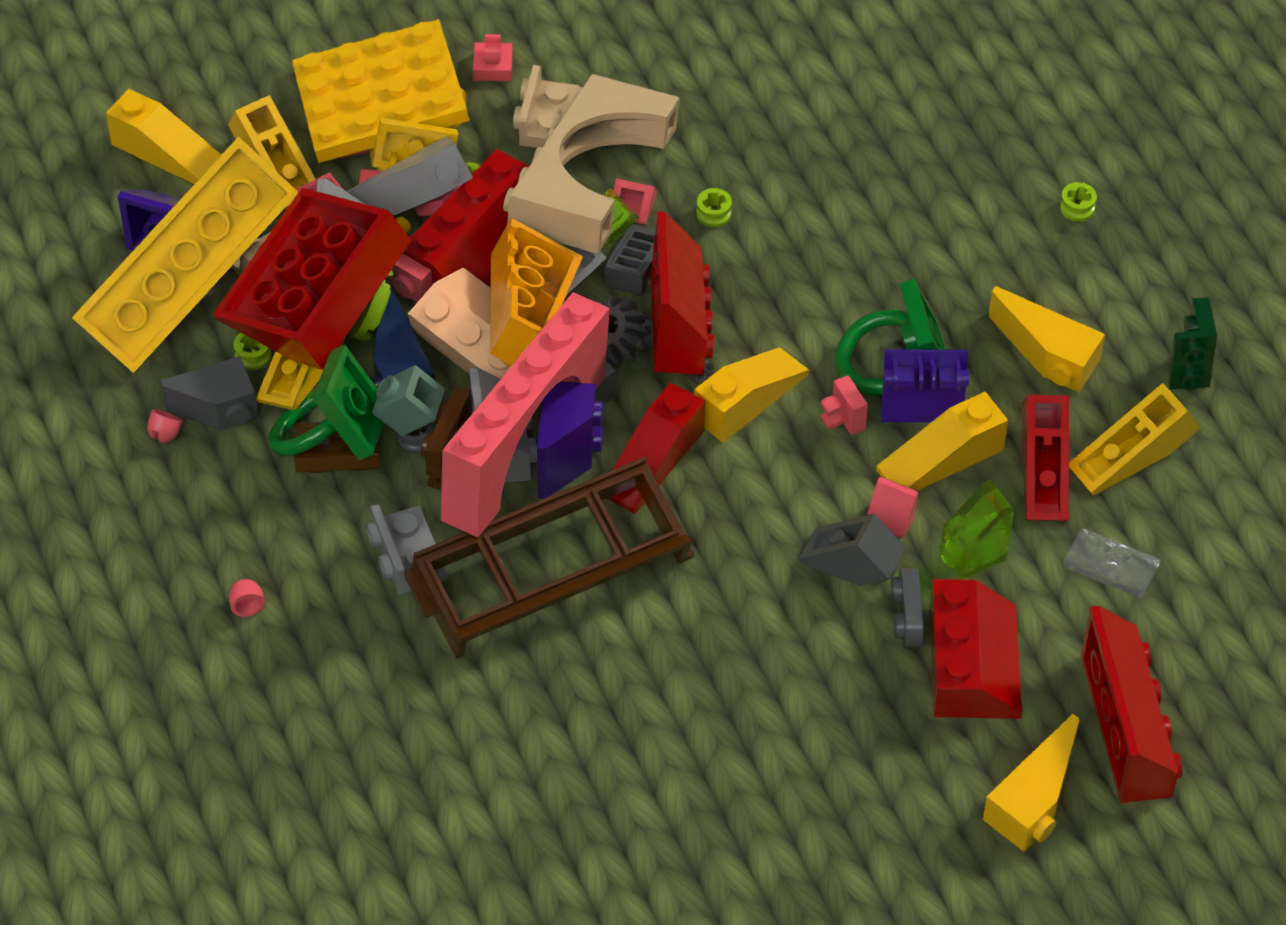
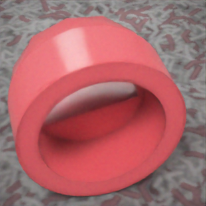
(163, 426)
(246, 598)

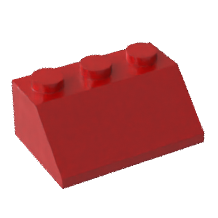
(973, 652)

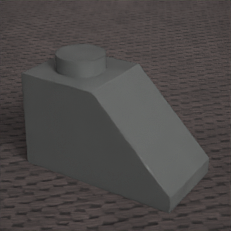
(212, 395)
(854, 550)

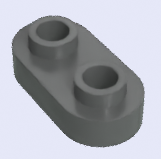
(909, 622)

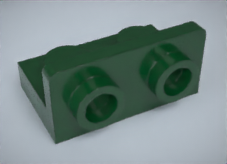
(1194, 349)

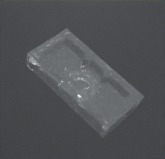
(1112, 563)

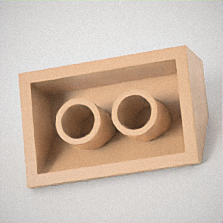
(457, 322)

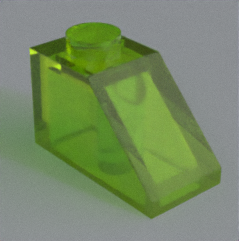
(978, 532)

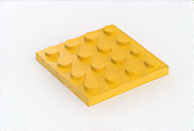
(387, 76)

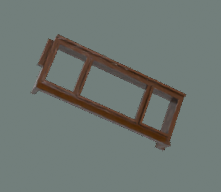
(435, 601)

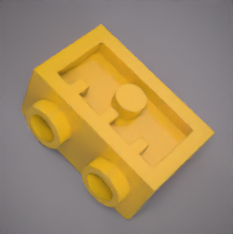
(401, 139)

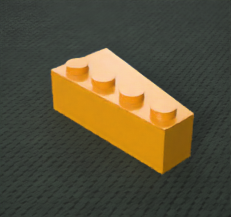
(527, 287)

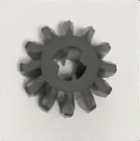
(630, 330)

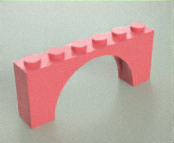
(480, 453)

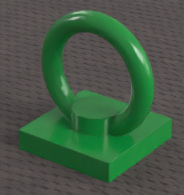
(917, 327)
(347, 401)

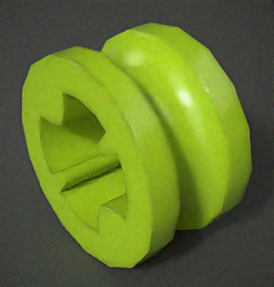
(1081, 211)
(711, 217)
(252, 360)

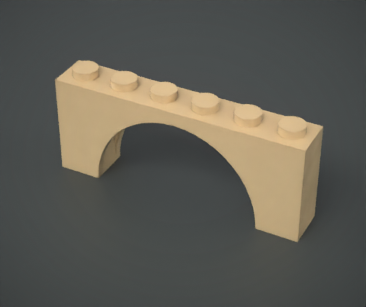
(600, 115)

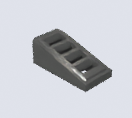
(625, 277)

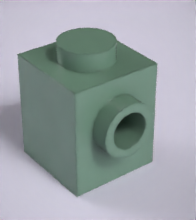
(408, 400)

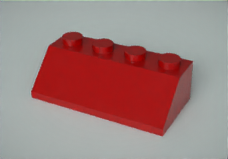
(468, 222)
(679, 301)
(1129, 709)

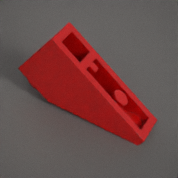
(663, 438)
(1046, 457)

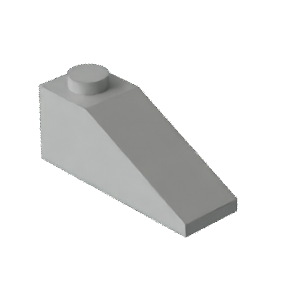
(415, 178)

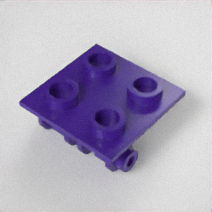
(922, 383)

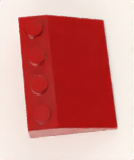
(314, 276)

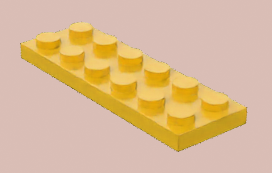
(185, 255)

